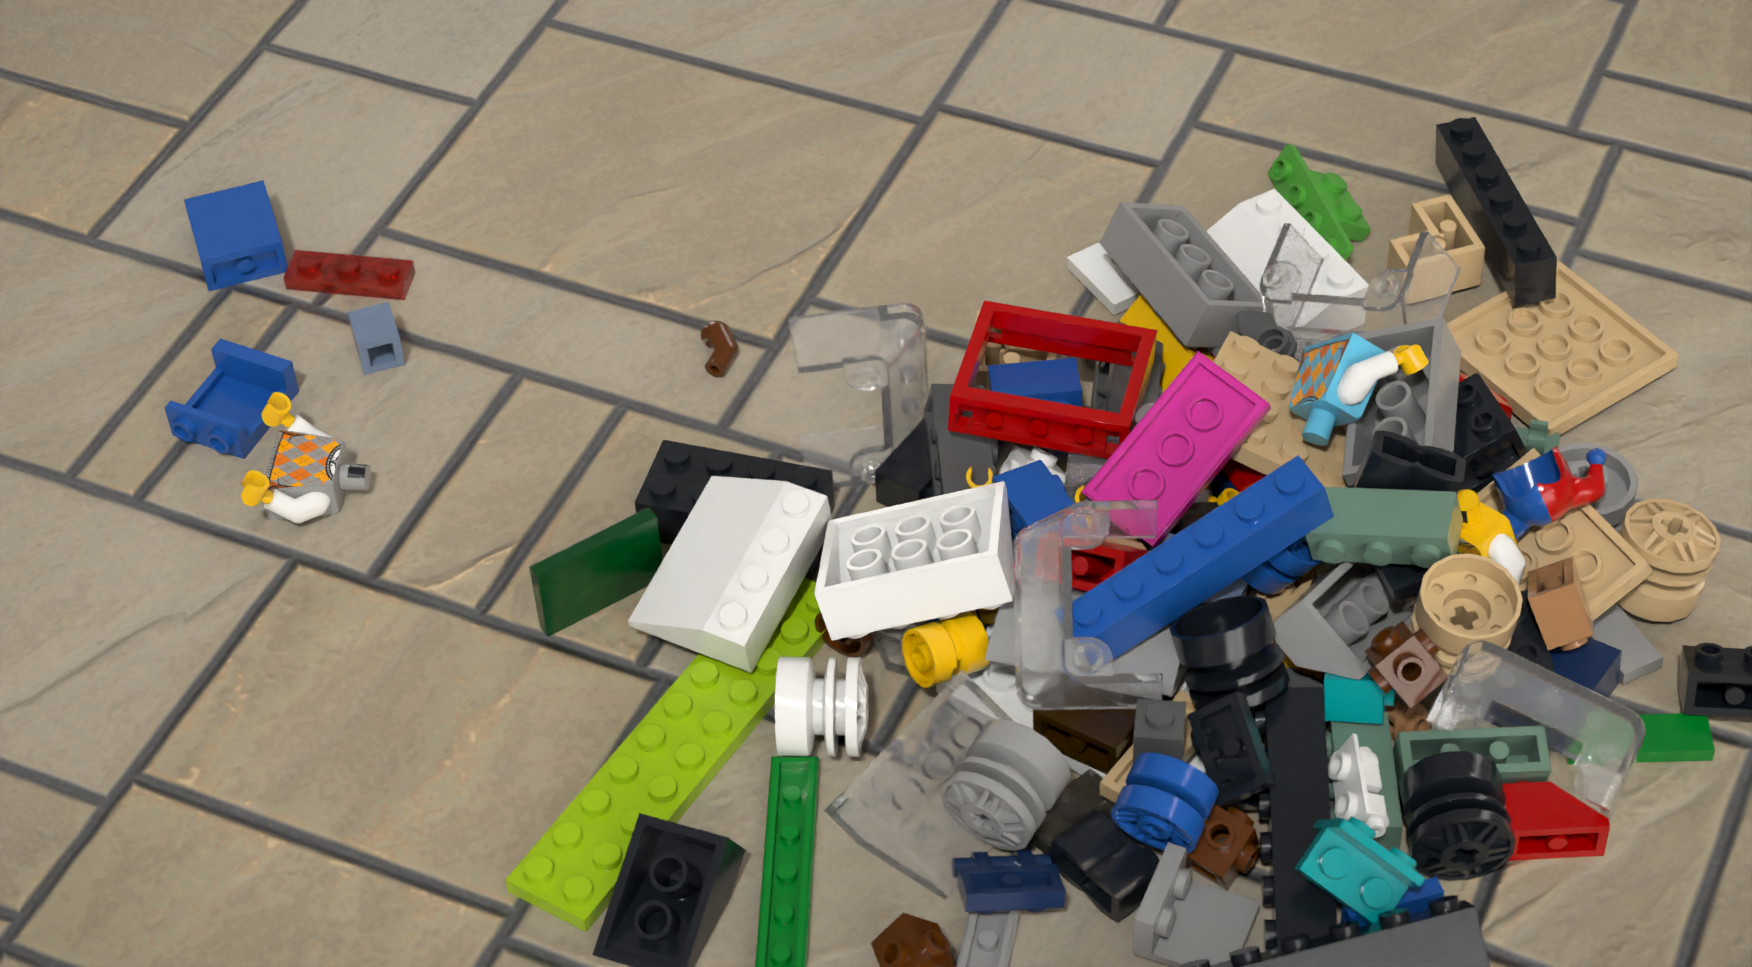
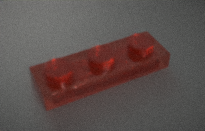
(349, 275)

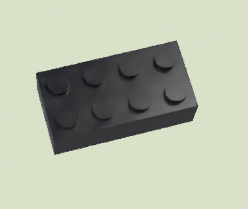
(684, 470)

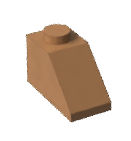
(1560, 605)

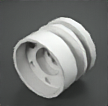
(819, 706)

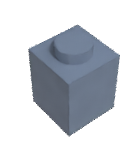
(376, 338)

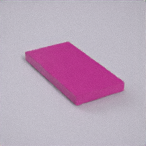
(1180, 443)

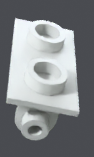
(1353, 774)

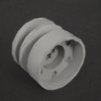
(1005, 784)

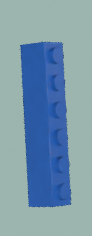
(1203, 558)

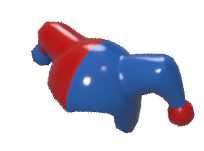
(1547, 489)

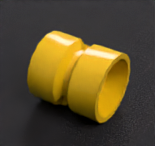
(945, 648)

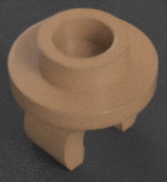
(1406, 718)

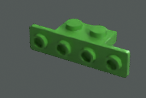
(1319, 200)

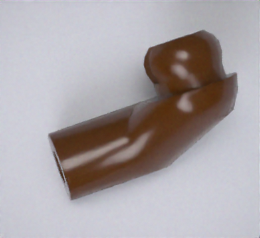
(724, 347)

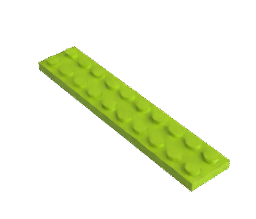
(658, 771)

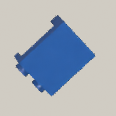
(236, 235)
(230, 401)

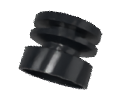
(1230, 651)
(1456, 816)

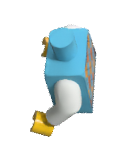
(1339, 379)

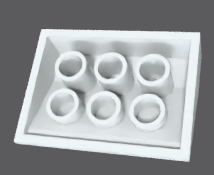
(1252, 231)
(916, 562)
(734, 568)

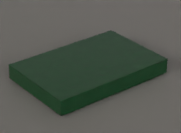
(596, 571)

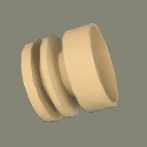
(1680, 551)
(1466, 602)

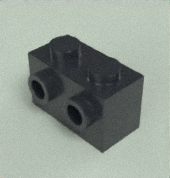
(1716, 681)

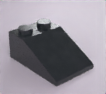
(668, 895)

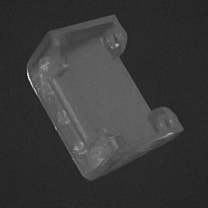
(1578, 723)

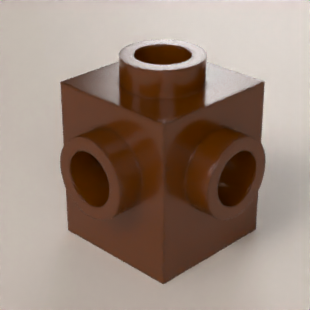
(1405, 663)
(1225, 847)
(912, 943)

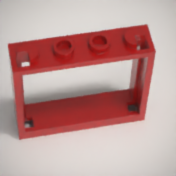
(1043, 421)

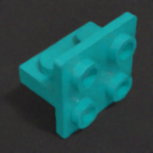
(1357, 868)

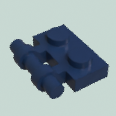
(1008, 882)

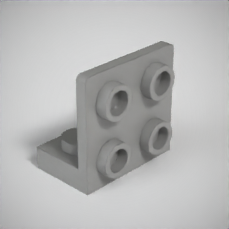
(1188, 918)

